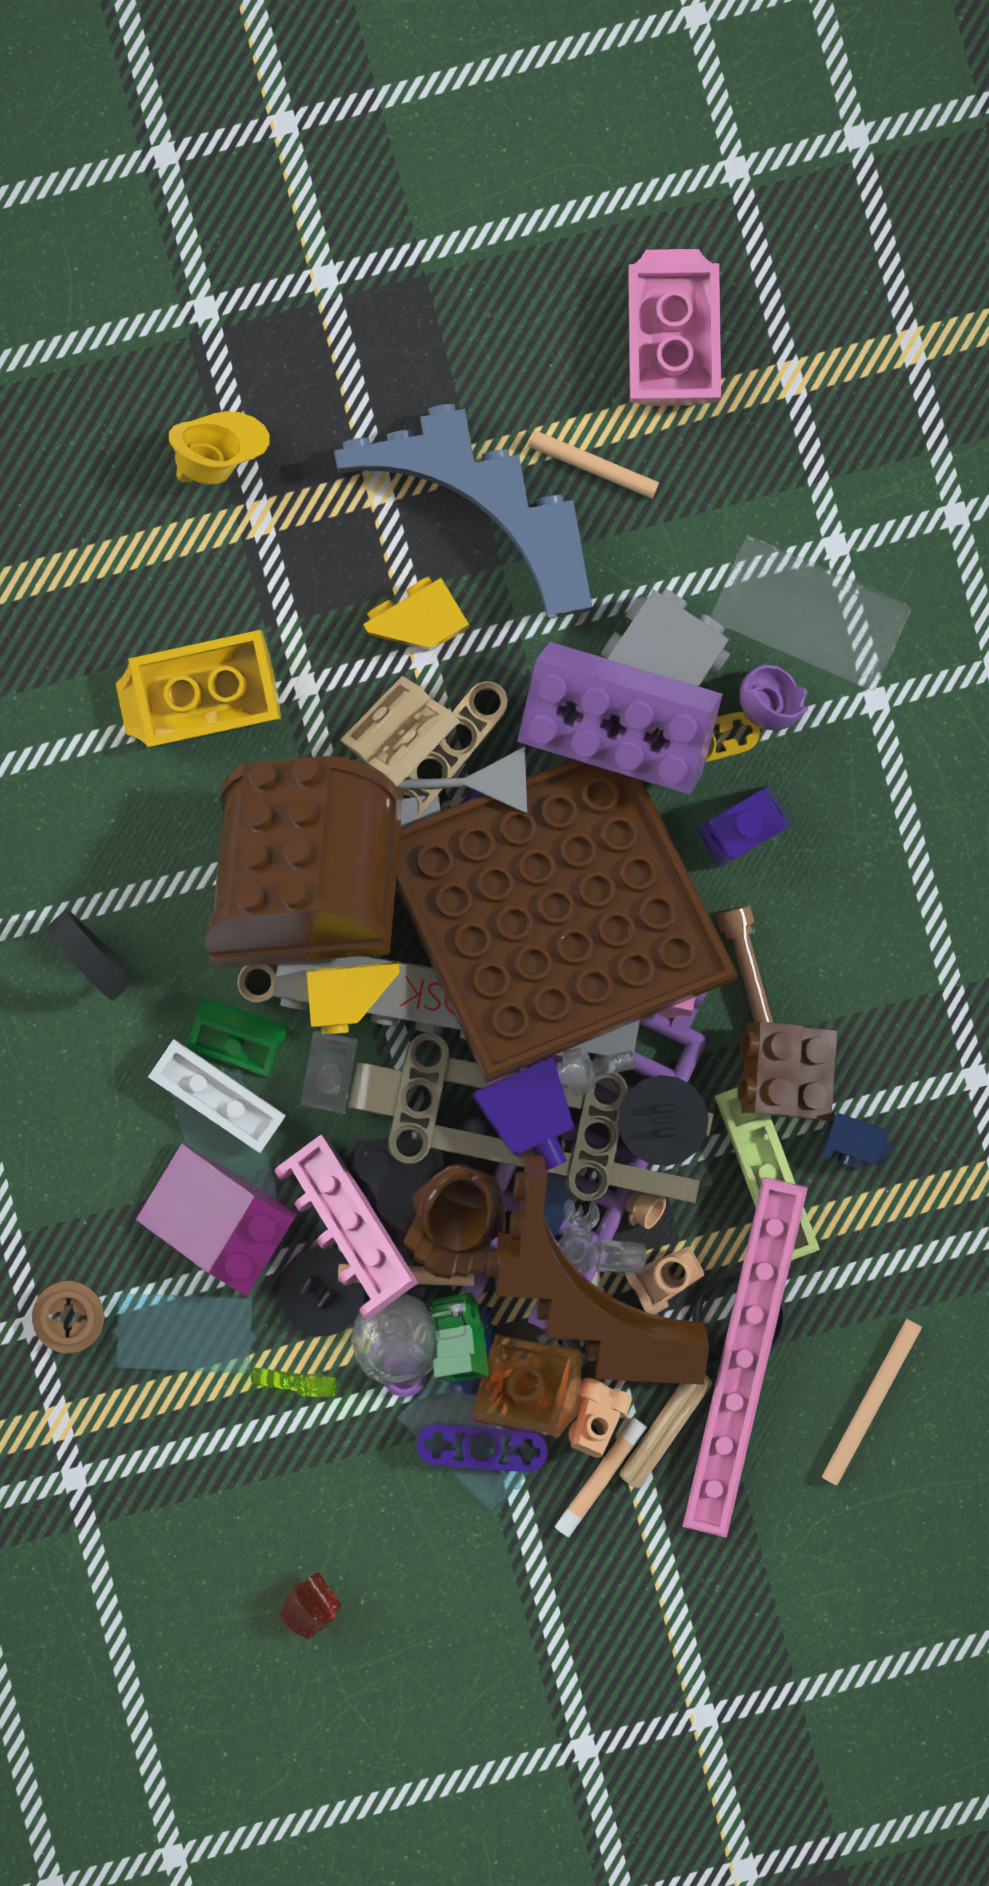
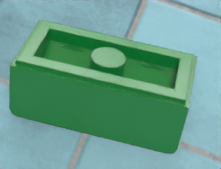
(236, 1037)

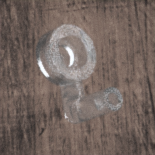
(580, 1072)

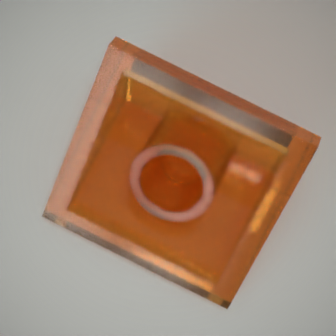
(529, 1387)

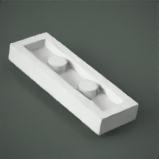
(217, 1096)

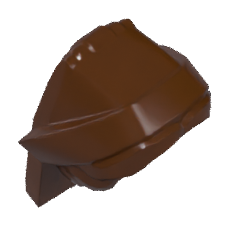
(456, 1221)

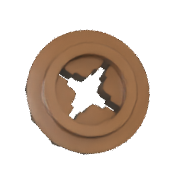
(53, 1331)

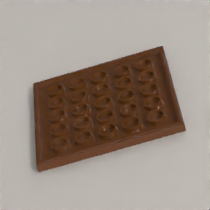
(556, 915)

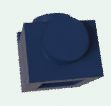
(855, 1141)

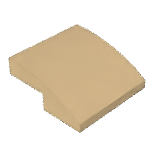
(400, 730)

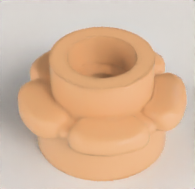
(645, 1209)

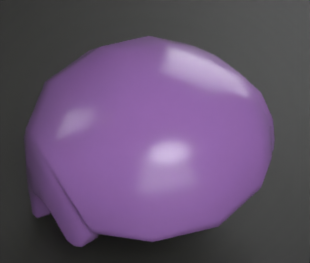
(771, 698)

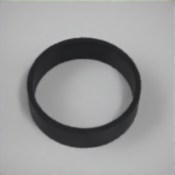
(89, 954)

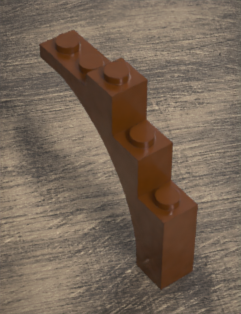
(618, 1337)

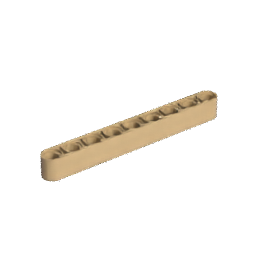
(451, 762)

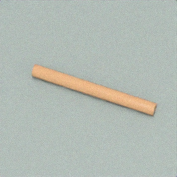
(871, 1402)

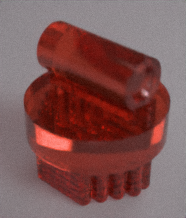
(310, 1607)

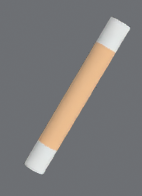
(601, 1477)

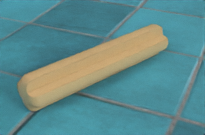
(663, 1432)

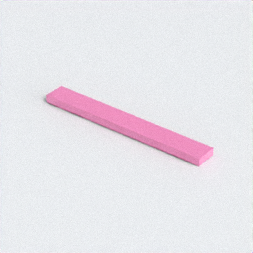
(745, 1356)

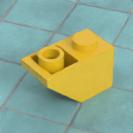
(421, 620)

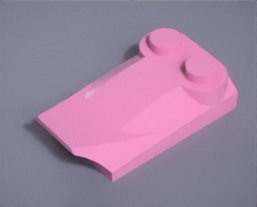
(674, 329)

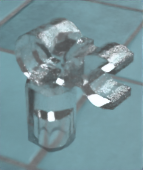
(605, 1254)

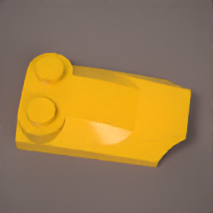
(199, 690)

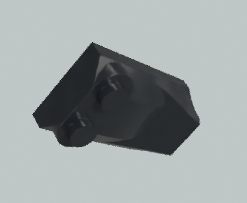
(392, 1185)

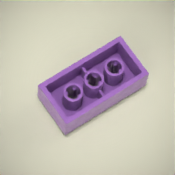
(625, 744)

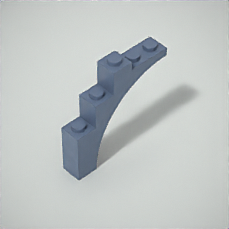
(444, 456)

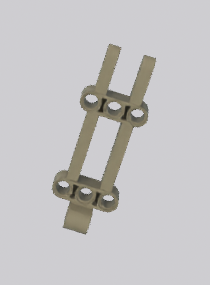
(384, 1093)

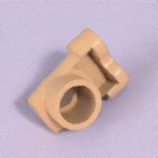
(657, 1282)
(601, 1408)

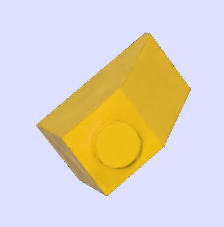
(346, 993)

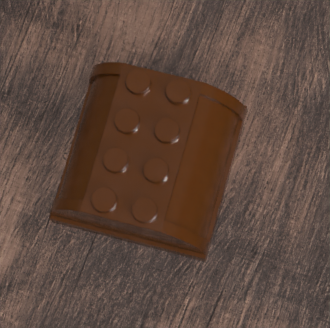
(305, 862)

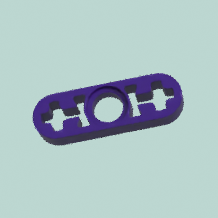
(469, 1461)

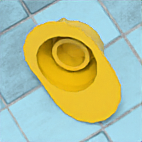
(215, 444)

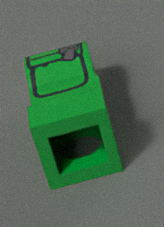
(459, 1339)

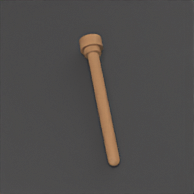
(737, 927)

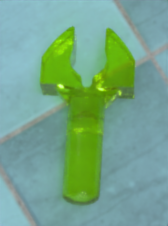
(305, 1384)

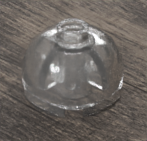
(396, 1341)

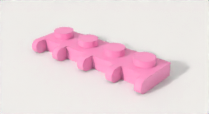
(349, 1224)

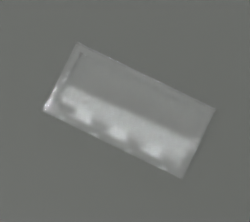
(810, 612)

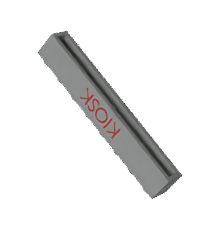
(418, 998)

